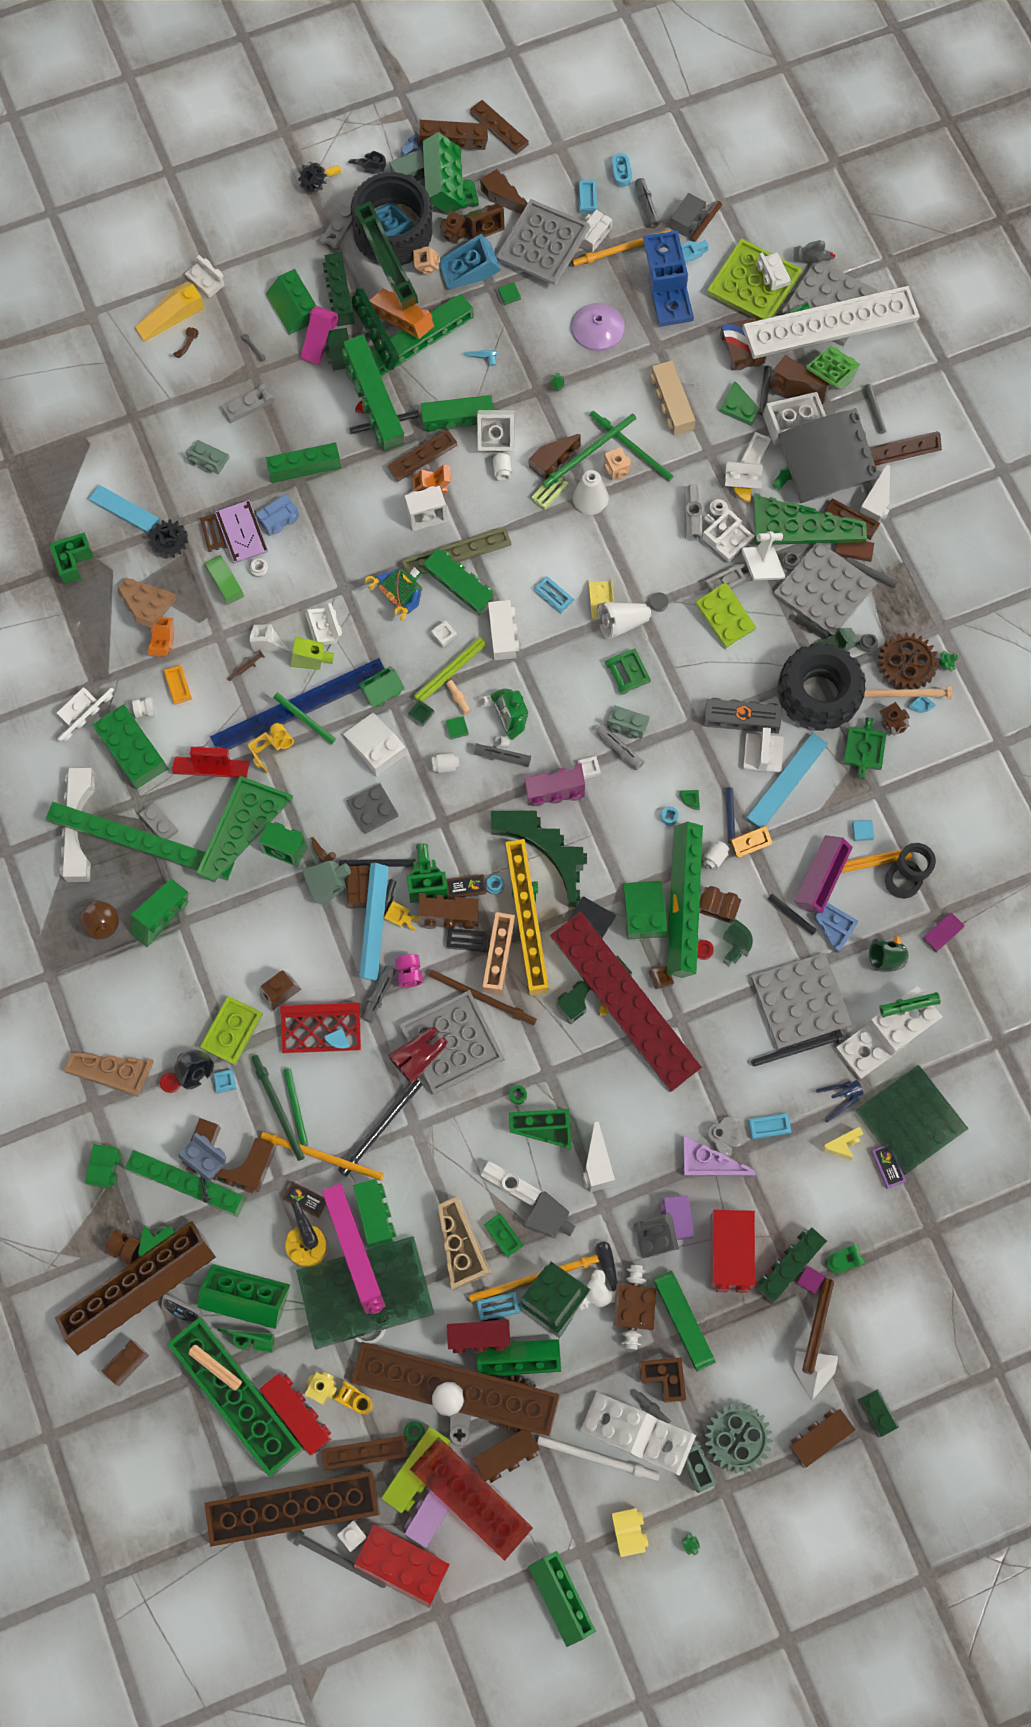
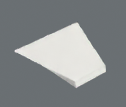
(266, 639)
(823, 1372)

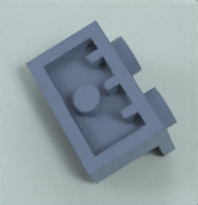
(203, 1157)

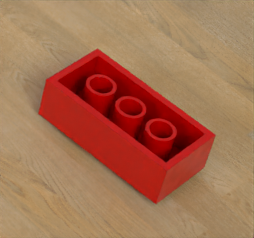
(401, 1566)

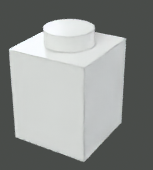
(352, 1536)

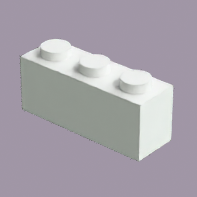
(503, 630)

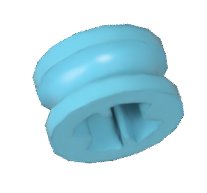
(668, 822)

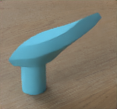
(490, 354)

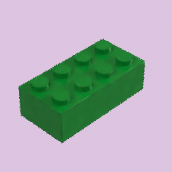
(443, 173)
(130, 746)

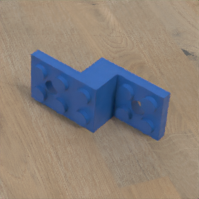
(668, 278)

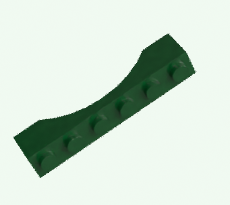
(385, 255)

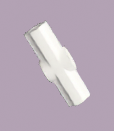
(522, 1190)

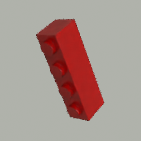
(296, 1414)

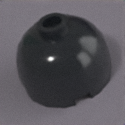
(192, 1067)

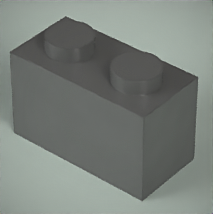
(688, 215)

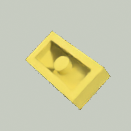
(839, 1146)

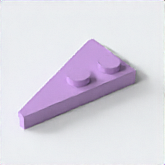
(703, 1161)

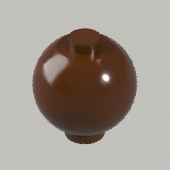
(99, 920)

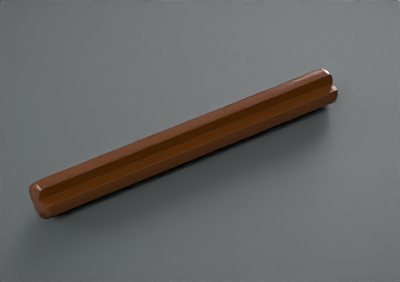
(818, 1326)

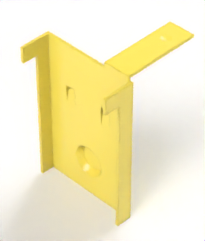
(599, 593)

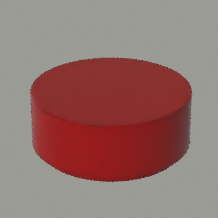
(705, 950)
(169, 1083)

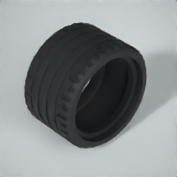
(399, 189)

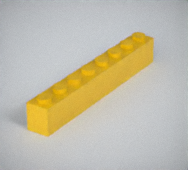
(527, 917)

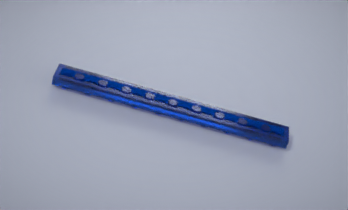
(305, 702)

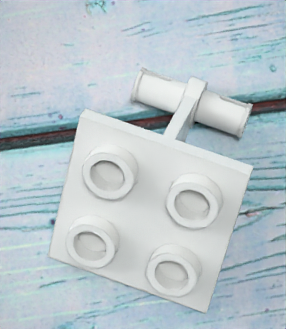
(763, 560)

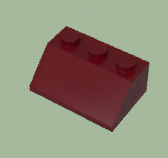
(478, 1336)

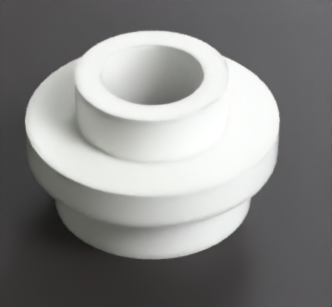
(718, 512)
(259, 563)

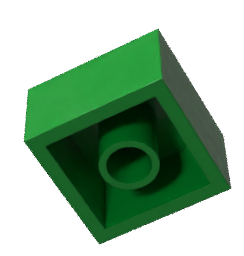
(283, 843)

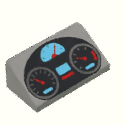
(180, 1309)

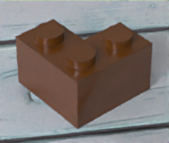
(669, 1373)

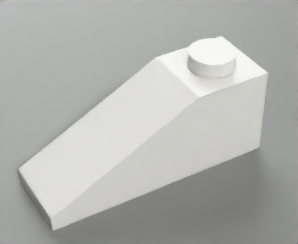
(878, 499)

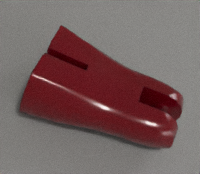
(417, 1054)

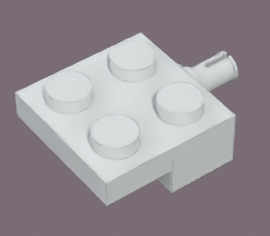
(726, 535)

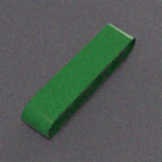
(684, 1320)

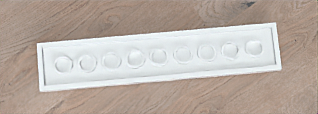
(830, 322)

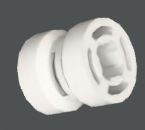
(145, 707)

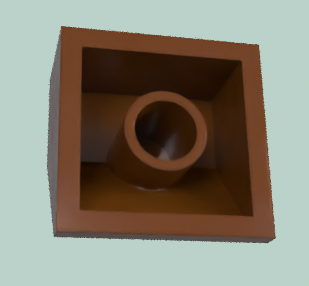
(485, 221)

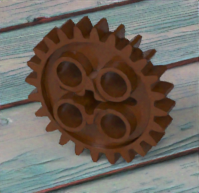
(894, 651)

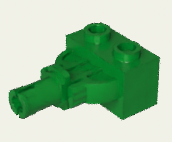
(426, 879)

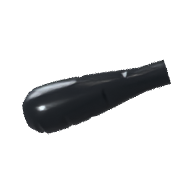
(304, 1227)
(606, 1260)

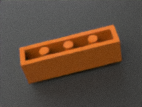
(411, 320)

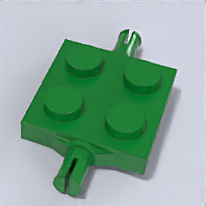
(865, 748)

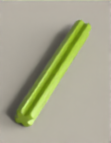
(450, 670)

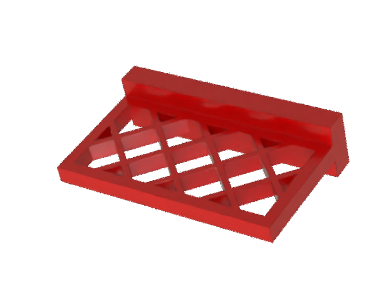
(315, 1011)

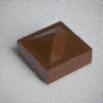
(660, 978)

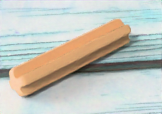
(214, 1367)

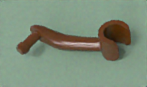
(193, 334)

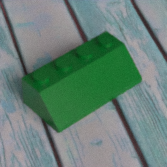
(243, 1296)

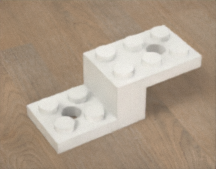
(886, 1037)
(638, 1433)

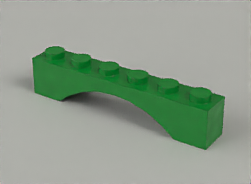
(184, 1182)

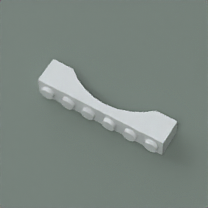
(80, 787)

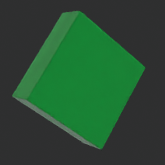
(509, 293)
(457, 727)

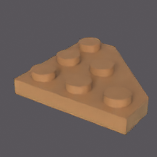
(145, 601)

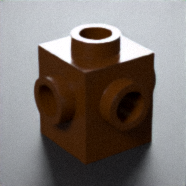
(453, 227)
(894, 719)

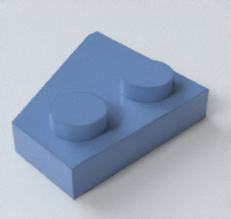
(836, 925)

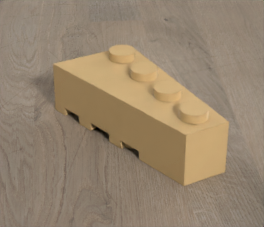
(462, 1248)

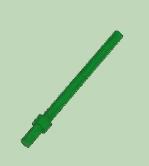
(605, 424)

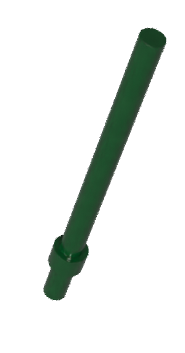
(262, 1074)

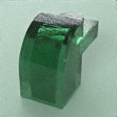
(741, 940)

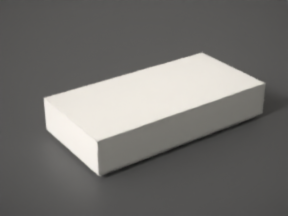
(756, 449)

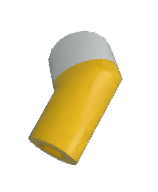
(332, 171)

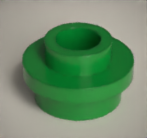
(557, 382)
(407, 1432)

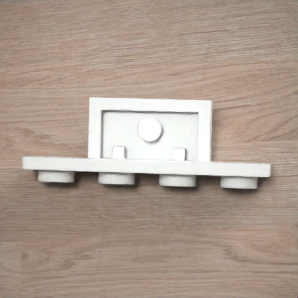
(78, 708)

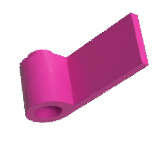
(320, 323)

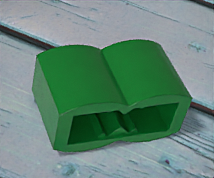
(103, 1166)

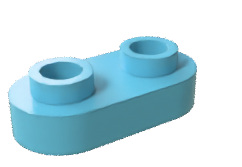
(621, 171)

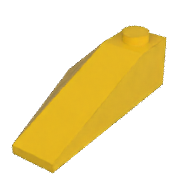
(171, 310)

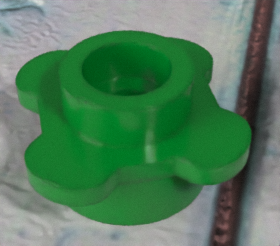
(691, 1544)

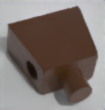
(278, 989)

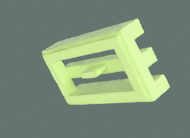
(564, 484)

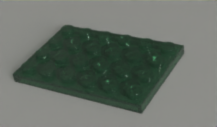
(334, 1304)

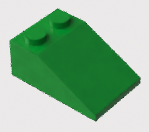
(645, 910)

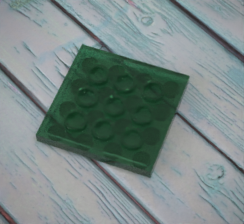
(911, 1119)

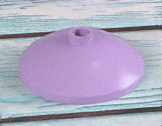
(598, 334)

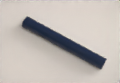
(730, 813)

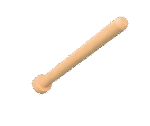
(910, 693)

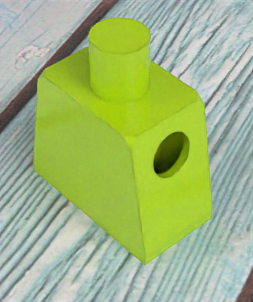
(309, 654)

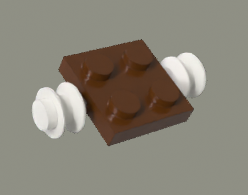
(634, 1307)

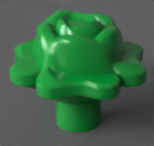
(947, 660)

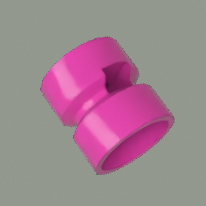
(408, 971)

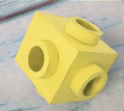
(313, 1387)

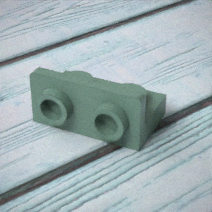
(207, 457)
(627, 722)

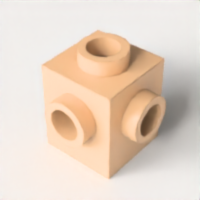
(426, 260)
(617, 463)

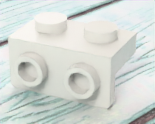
(324, 624)

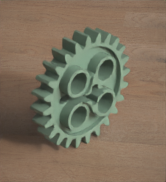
(722, 1426)

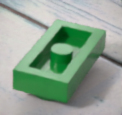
(503, 1235)

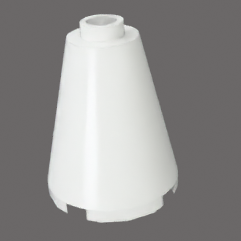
(590, 494)
(621, 617)

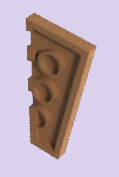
(113, 1072)

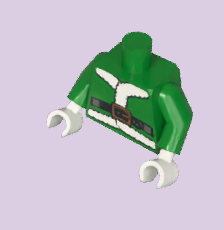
(511, 712)

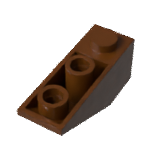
(499, 191)
(550, 456)

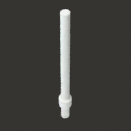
(637, 1470)

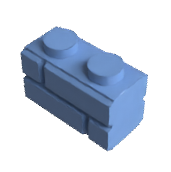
(277, 515)

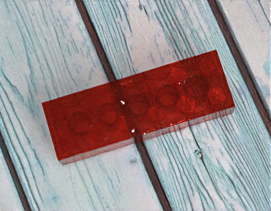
(471, 1498)

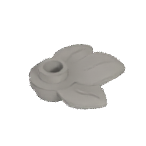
(729, 1136)

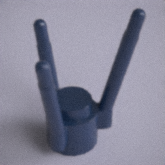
(850, 1090)

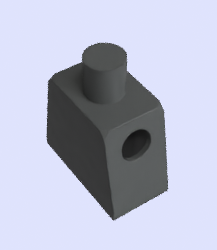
(549, 1217)

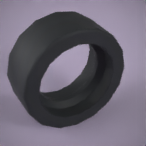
(923, 850)
(897, 892)

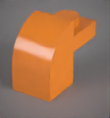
(426, 479)
(162, 637)

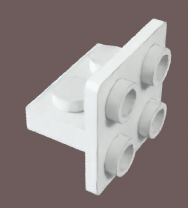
(763, 752)

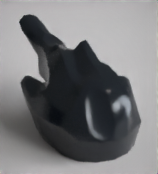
(374, 162)

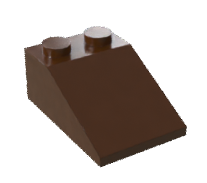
(793, 380)

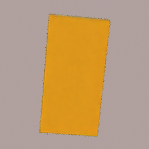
(177, 684)

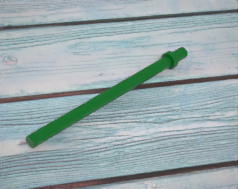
(554, 477)

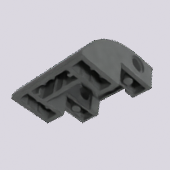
(828, 455)

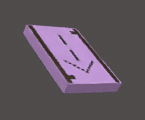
(241, 531)

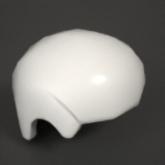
(448, 1398)

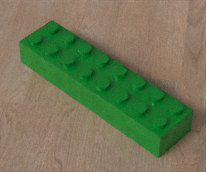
(243, 1408)

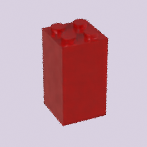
(732, 1250)

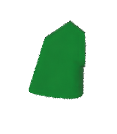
(262, 1341)

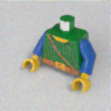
(399, 588)

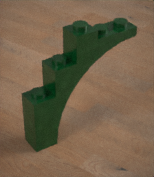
(524, 825)

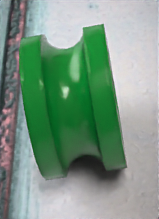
(513, 1098)

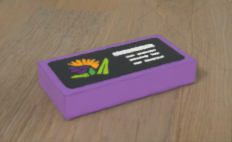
(888, 1168)

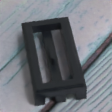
(466, 940)

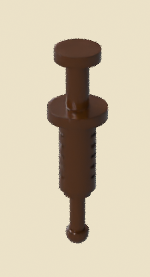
(249, 663)

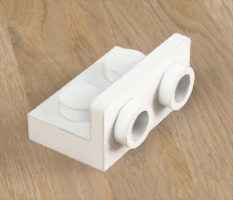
(773, 271)
(205, 277)
(743, 475)

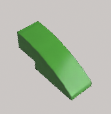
(224, 579)

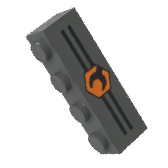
(742, 715)

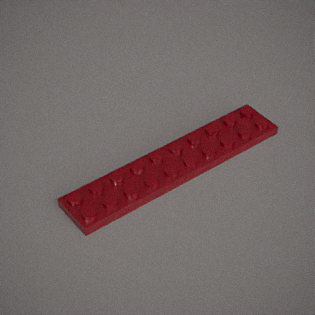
(625, 1001)

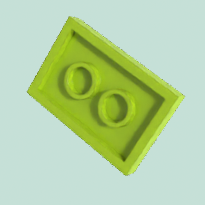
(725, 615)
(231, 1030)

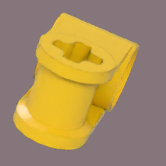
(350, 1398)

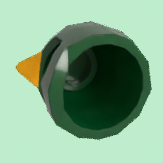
(888, 955)

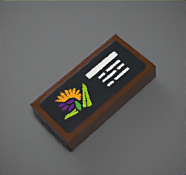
(466, 886)
(307, 1199)

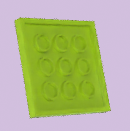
(743, 285)

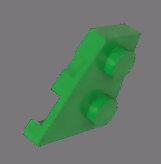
(739, 405)

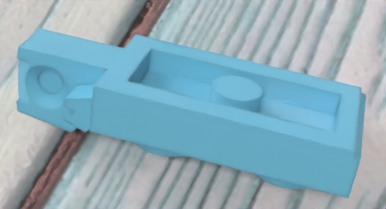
(694, 250)

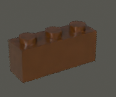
(821, 1437)
(506, 1455)

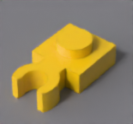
(398, 915)

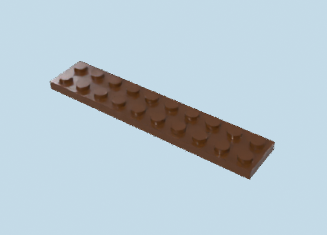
(483, 1394)

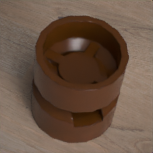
(121, 1246)

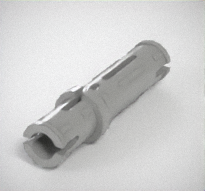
(625, 751)

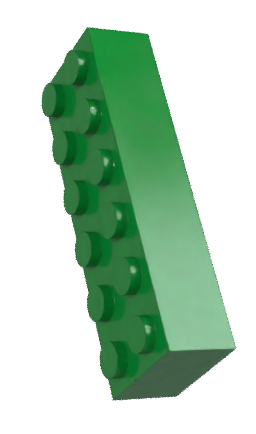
(373, 393)

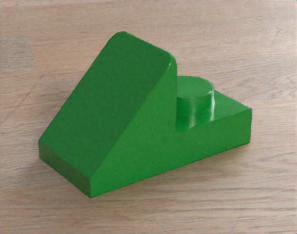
(148, 1240)

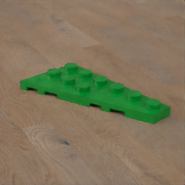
(804, 524)
(240, 824)

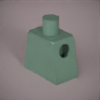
(326, 880)

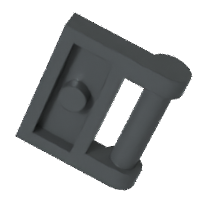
(659, 1242)

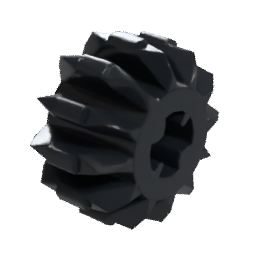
(312, 177)

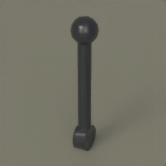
(206, 1198)

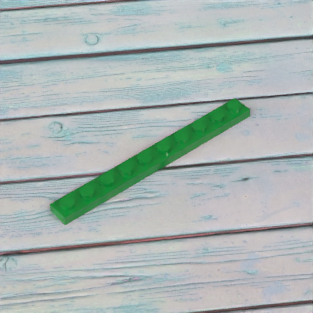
(128, 837)

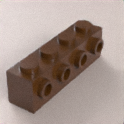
(463, 134)

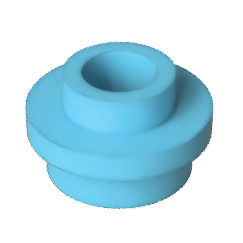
(494, 879)

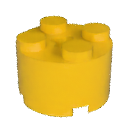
(300, 1255)

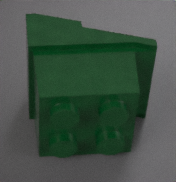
(553, 1299)

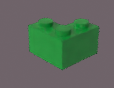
(69, 553)

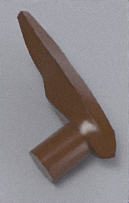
(320, 852)

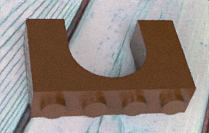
(251, 1172)

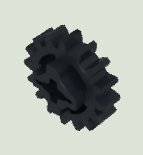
(168, 540)

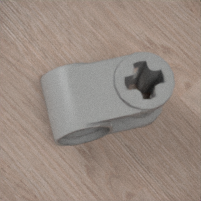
(457, 1423)

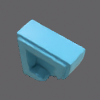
(921, 705)
(338, 1039)

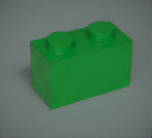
(381, 687)

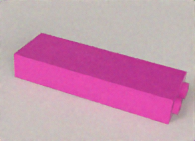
(354, 1249)

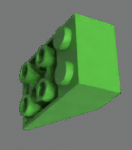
(834, 367)

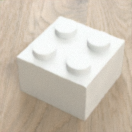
(495, 430)
(426, 508)

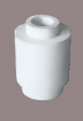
(502, 467)
(445, 763)
(715, 855)

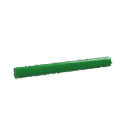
(303, 717)
(295, 1107)

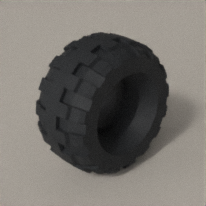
(824, 662)

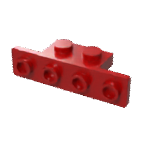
(210, 762)

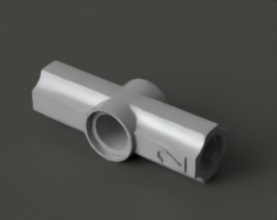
(693, 503)

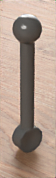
(245, 338)

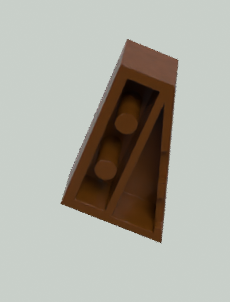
(448, 912)

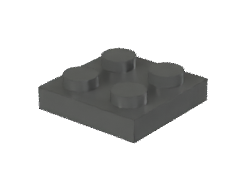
(372, 808)

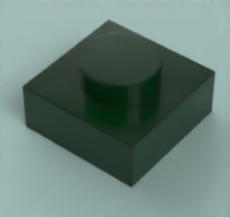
(421, 713)

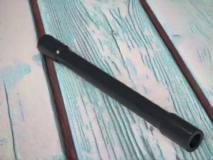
(407, 1094)

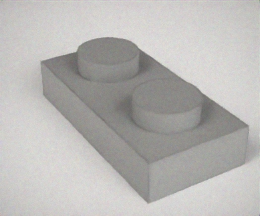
(158, 821)

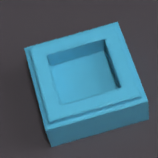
(863, 830)
(224, 1081)

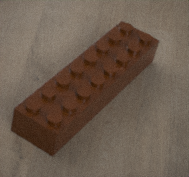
(134, 1288)
(292, 1508)

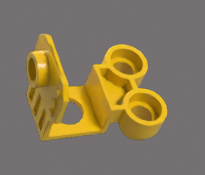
(278, 738)

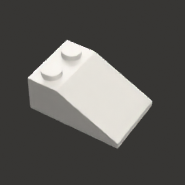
(791, 413)
(375, 744)
(598, 1167)

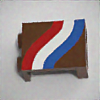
(738, 346)

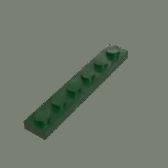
(375, 329)

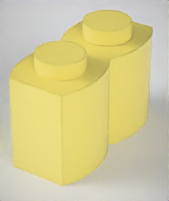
(628, 1532)

